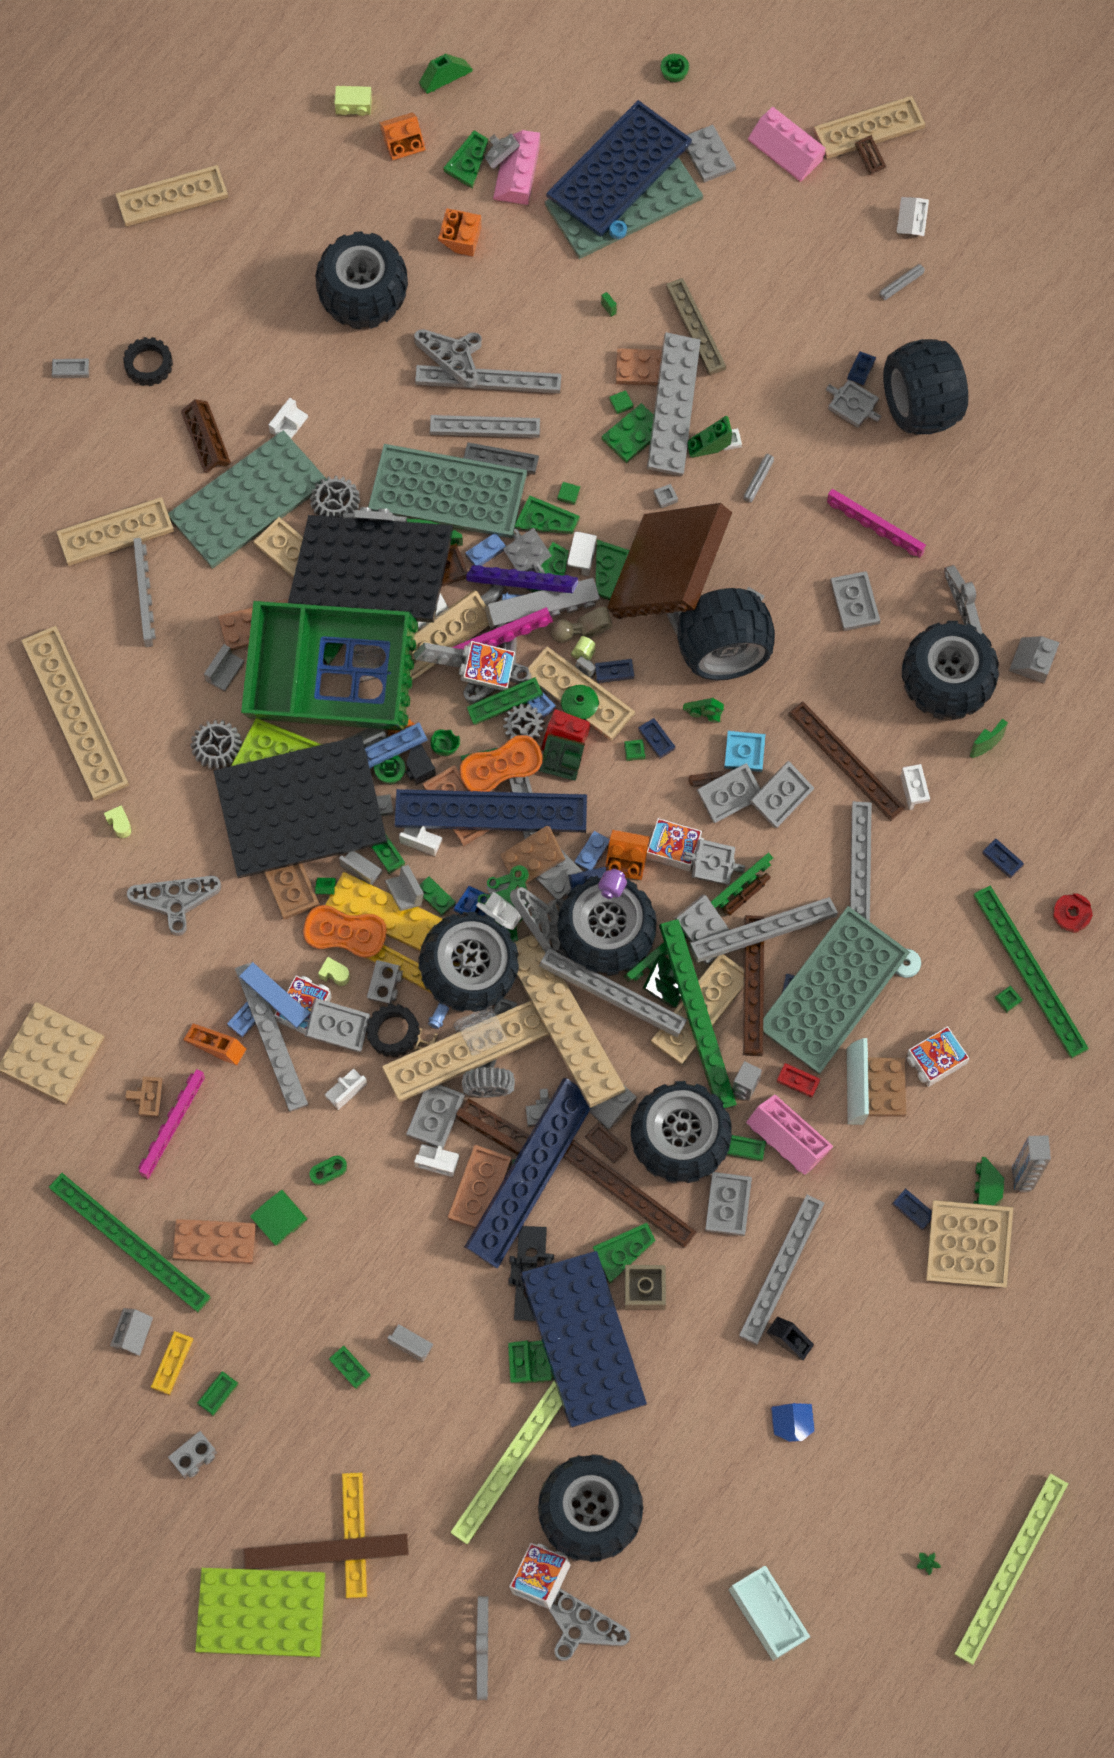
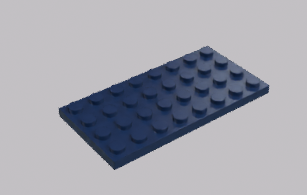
(619, 168)
(583, 1339)

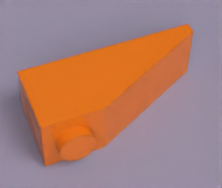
(215, 1043)

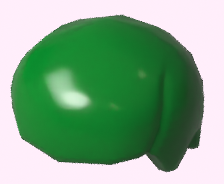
(444, 742)

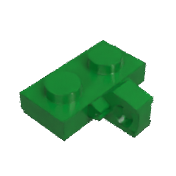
(708, 708)

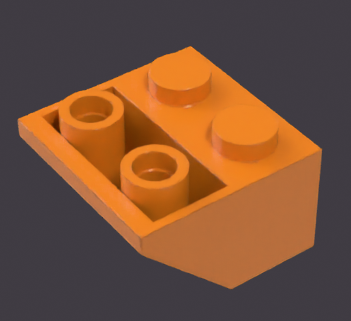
(402, 136)
(460, 231)
(627, 853)

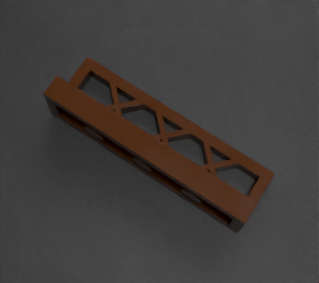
(209, 432)
(491, 1132)

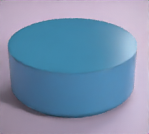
(618, 229)

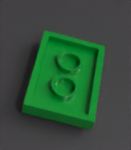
(630, 433)

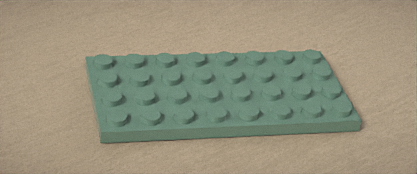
(667, 195)
(448, 490)
(247, 499)
(833, 990)

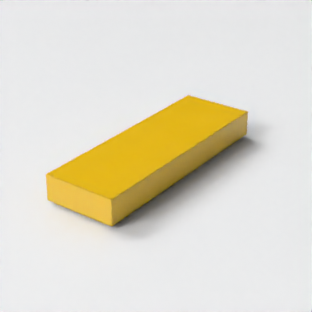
(172, 1363)

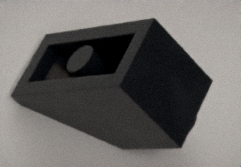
(419, 765)
(790, 1337)

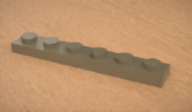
(696, 326)

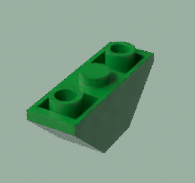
(443, 71)
(711, 439)
(989, 1184)

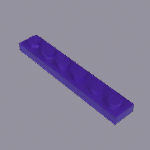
(522, 579)

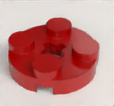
(1071, 902)

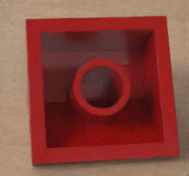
(567, 726)

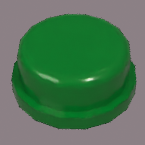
(674, 67)
(390, 770)

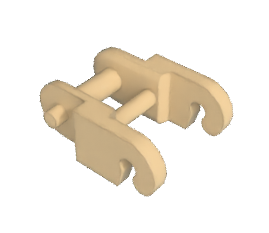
(417, 1047)

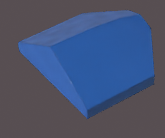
(469, 901)
(793, 1421)

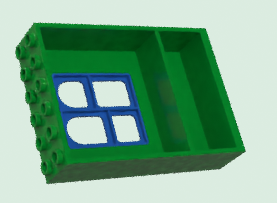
(288, 664)

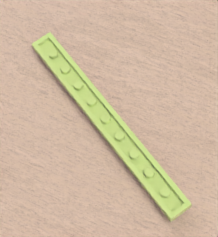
(508, 1465)
(1011, 1569)

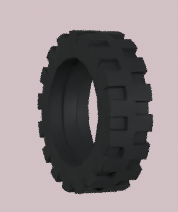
(151, 377)
(382, 1015)

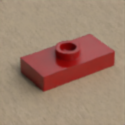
(798, 1080)

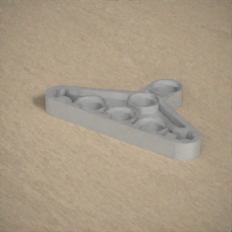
(447, 347)
(964, 596)
(485, 691)
(185, 898)
(539, 916)
(589, 1632)
(482, 1648)

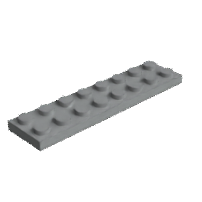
(673, 404)

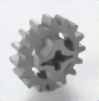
(522, 716)

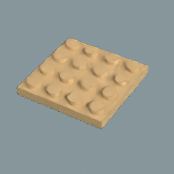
(50, 1053)
(969, 1243)

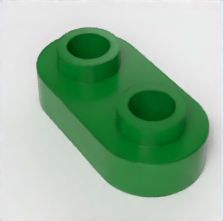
(328, 1171)

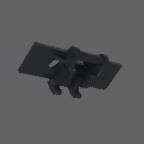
(529, 1238)

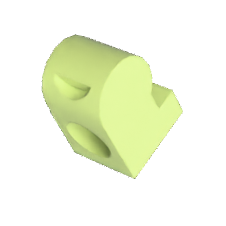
(584, 648)
(120, 822)
(335, 971)

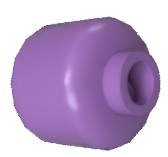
(612, 884)

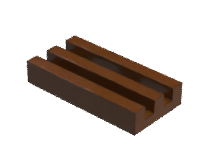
(867, 164)

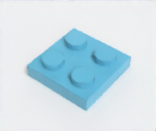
(743, 749)

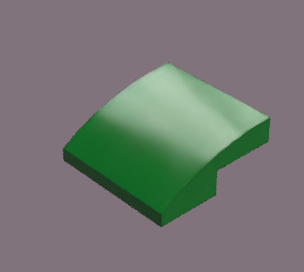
(988, 739)
(278, 1217)
(528, 1362)

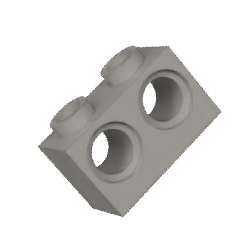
(378, 981)
(746, 1081)
(189, 1451)

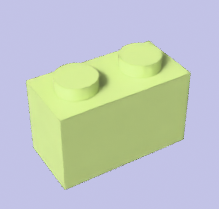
(353, 100)

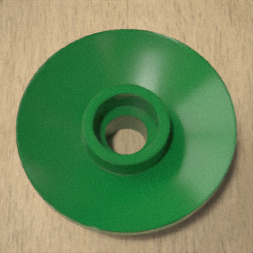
(583, 709)

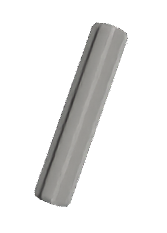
(902, 281)
(758, 478)

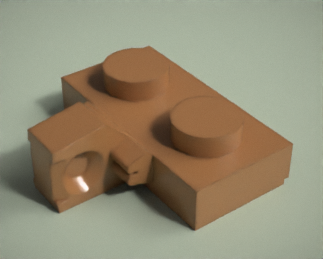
(147, 1096)

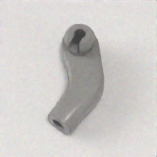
(493, 594)

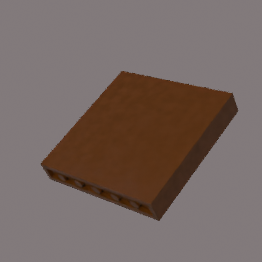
(669, 561)

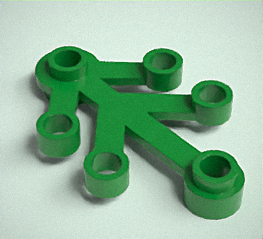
(514, 883)

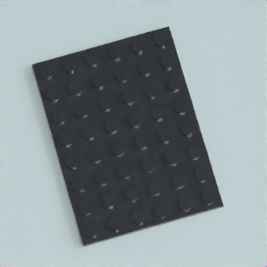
(372, 565)
(300, 806)

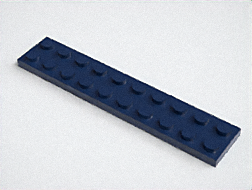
(490, 810)
(529, 1174)

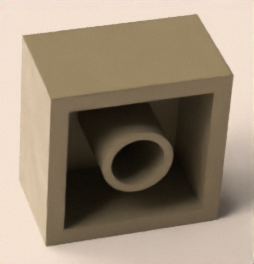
(645, 1287)

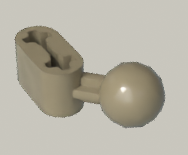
(588, 625)

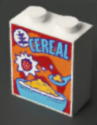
(486, 665)
(670, 842)
(304, 993)
(937, 1057)
(540, 1575)

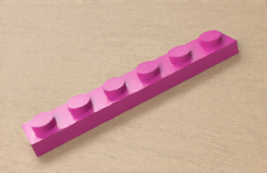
(876, 523)
(512, 630)
(167, 1130)

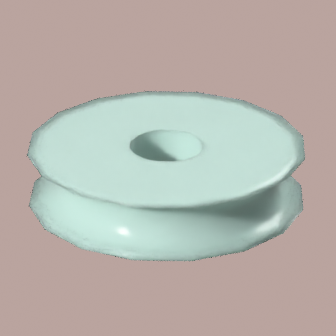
(913, 968)

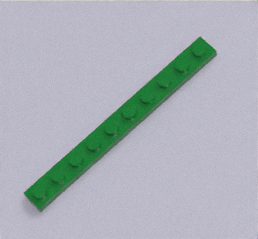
(720, 901)
(1030, 972)
(697, 1012)
(130, 1242)

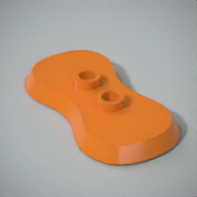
(486, 770)
(359, 934)

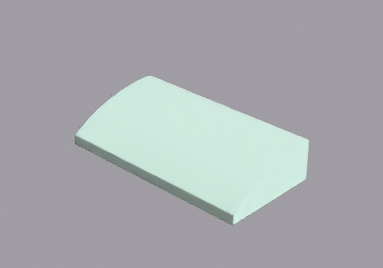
(857, 1082)
(769, 1613)

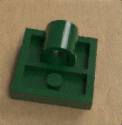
(562, 757)
(662, 982)

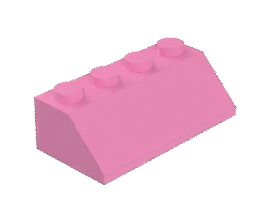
(787, 144)
(518, 170)
(789, 1134)

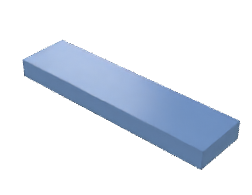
(395, 744)
(274, 995)

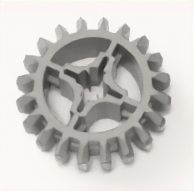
(339, 491)
(200, 750)
(488, 1082)

